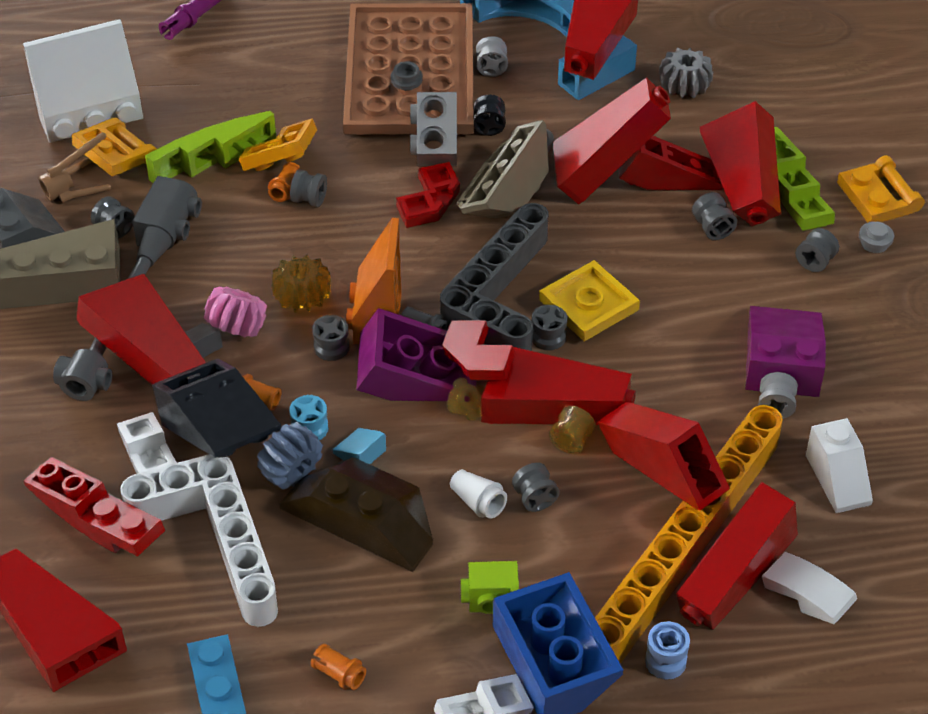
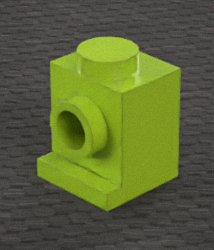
(487, 582)

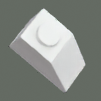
(840, 465)

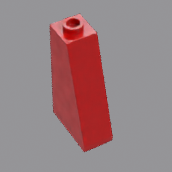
(595, 32)
(608, 139)
(746, 161)
(138, 328)
(546, 384)
(667, 451)
(739, 557)
(55, 623)

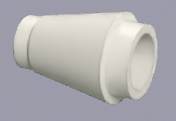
(480, 494)

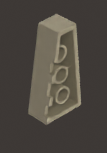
(60, 266)

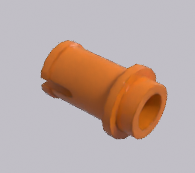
(280, 186)
(268, 394)
(339, 667)

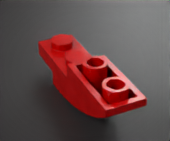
(91, 510)

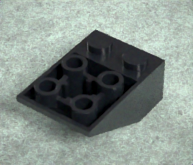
(214, 409)

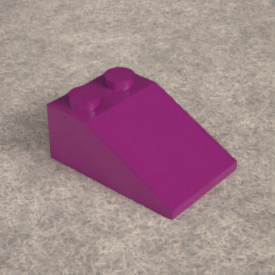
(787, 344)
(405, 360)

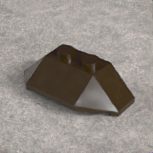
(365, 509)

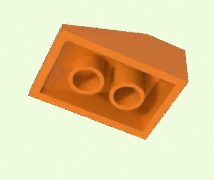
(377, 281)

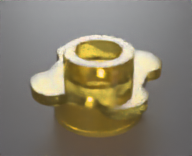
(456, 401)

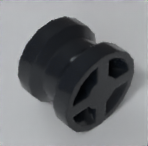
(490, 123)

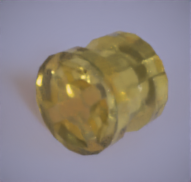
(572, 430)

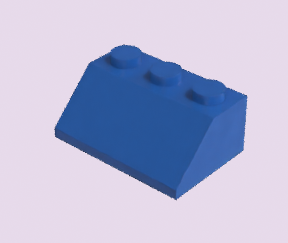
(555, 645)

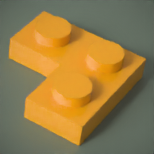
(288, 145)

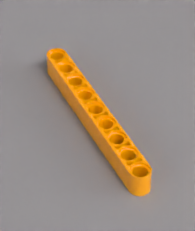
(687, 534)

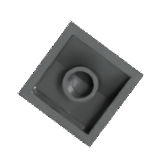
(24, 219)

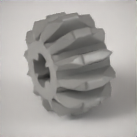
(686, 72)

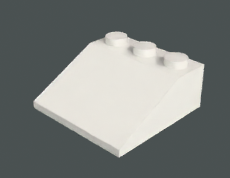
(83, 79)

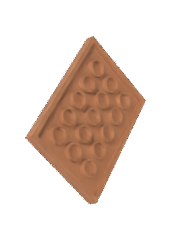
(427, 34)

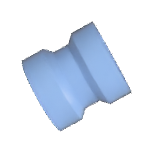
(667, 650)

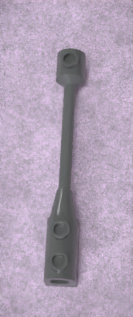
(156, 228)

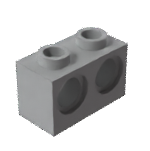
(434, 129)

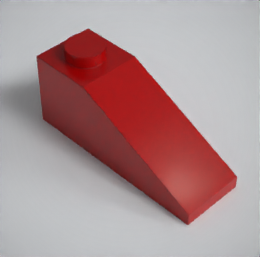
(669, 167)

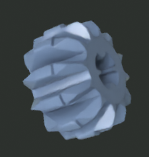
(289, 455)

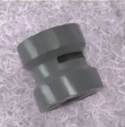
(714, 216)

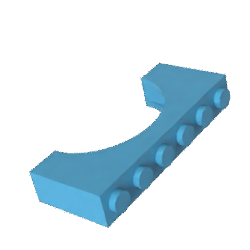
(558, 15)

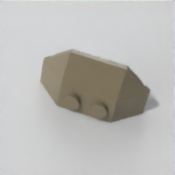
(509, 174)

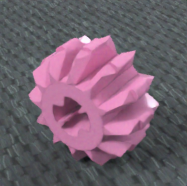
(235, 311)

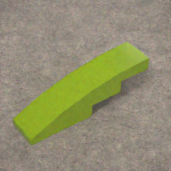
(210, 145)
(798, 188)

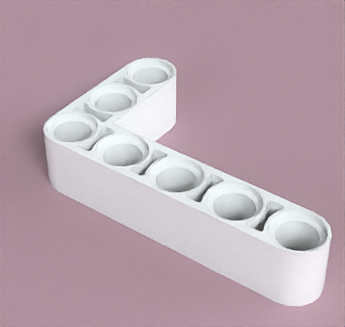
(213, 486)

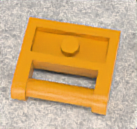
(116, 152)
(871, 195)

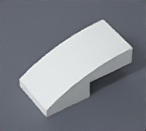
(145, 443)
(814, 588)
(492, 696)

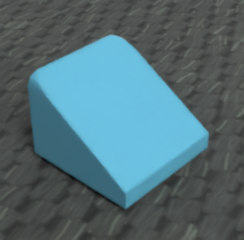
(363, 445)

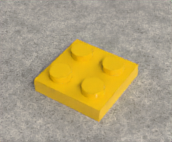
(590, 300)

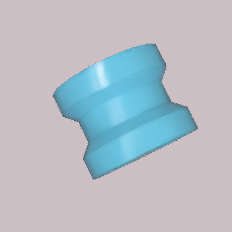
(310, 412)

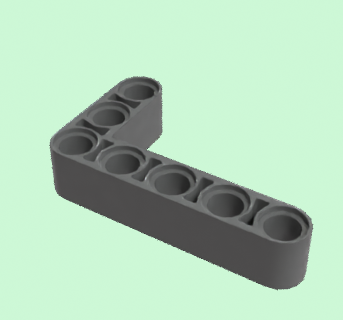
(490, 271)

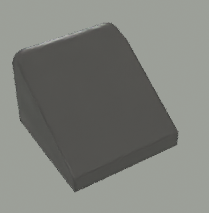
(205, 338)

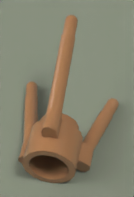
(58, 180)

